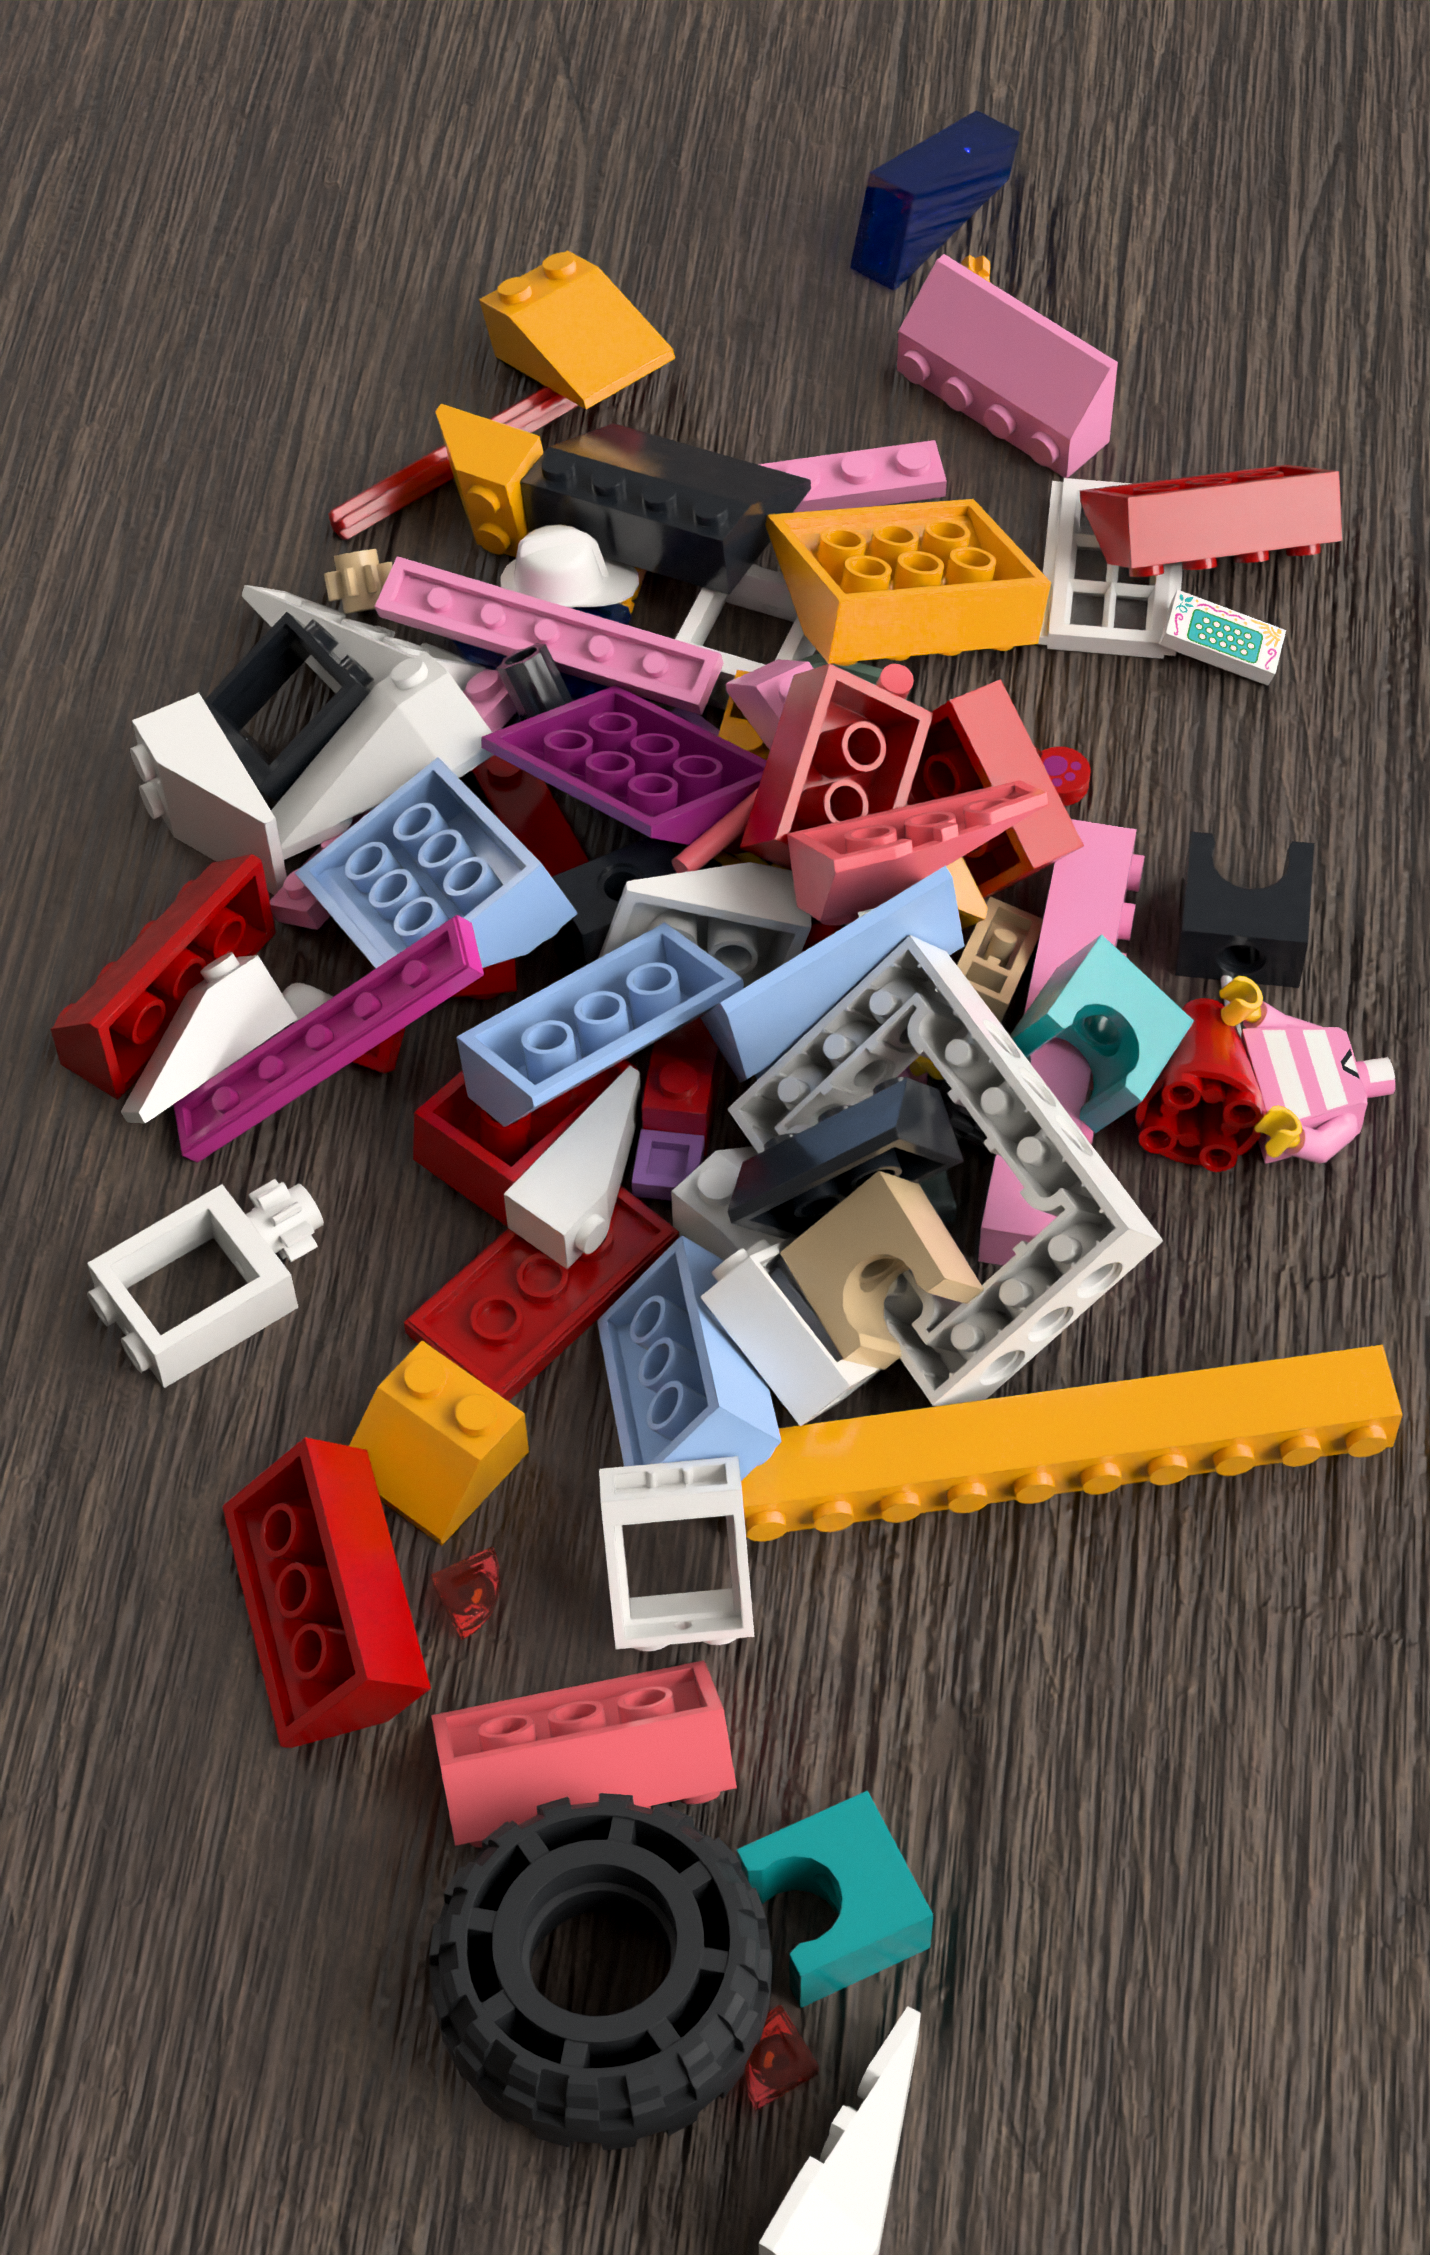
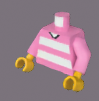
(1305, 1077)

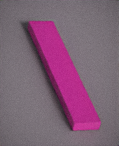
(328, 1038)

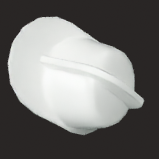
(568, 570)

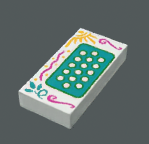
(1222, 637)

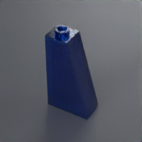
(929, 195)

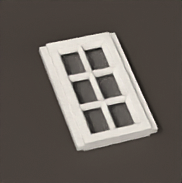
(1093, 602)

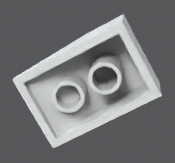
(204, 787)
(732, 912)

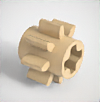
(357, 580)

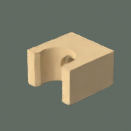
(861, 1250)

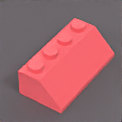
(625, 1735)

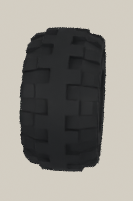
(619, 2071)

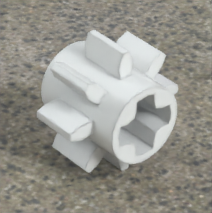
(285, 1218)

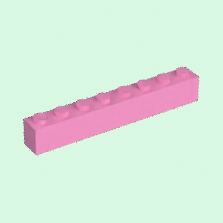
(1081, 904)

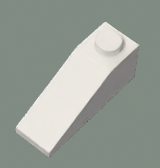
(211, 1030)
(572, 1188)

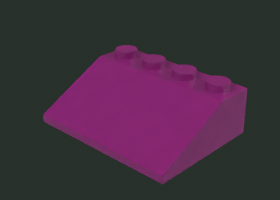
(634, 763)

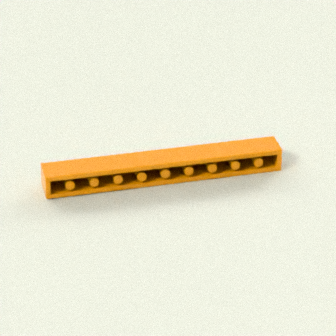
(1073, 1441)

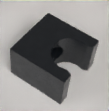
(596, 892)
(1244, 929)

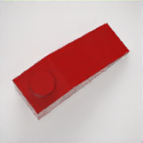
(683, 1082)

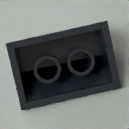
(812, 1171)

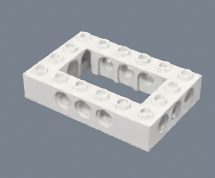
(928, 1008)

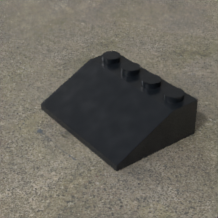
(661, 503)

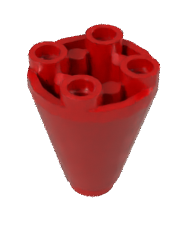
(1204, 1097)

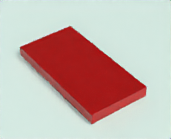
(522, 1308)

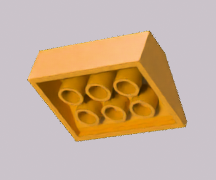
(907, 581)

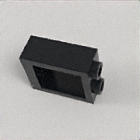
(261, 676)

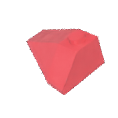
(879, 855)

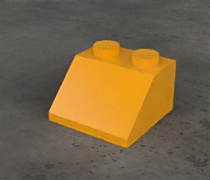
(487, 469)
(438, 1441)

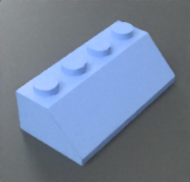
(590, 1022)
(678, 1374)

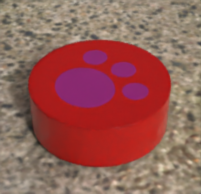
(1068, 773)

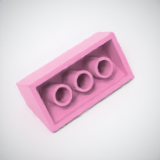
(1008, 368)

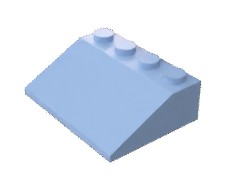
(430, 858)
(782, 1006)

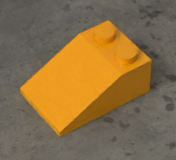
(572, 330)

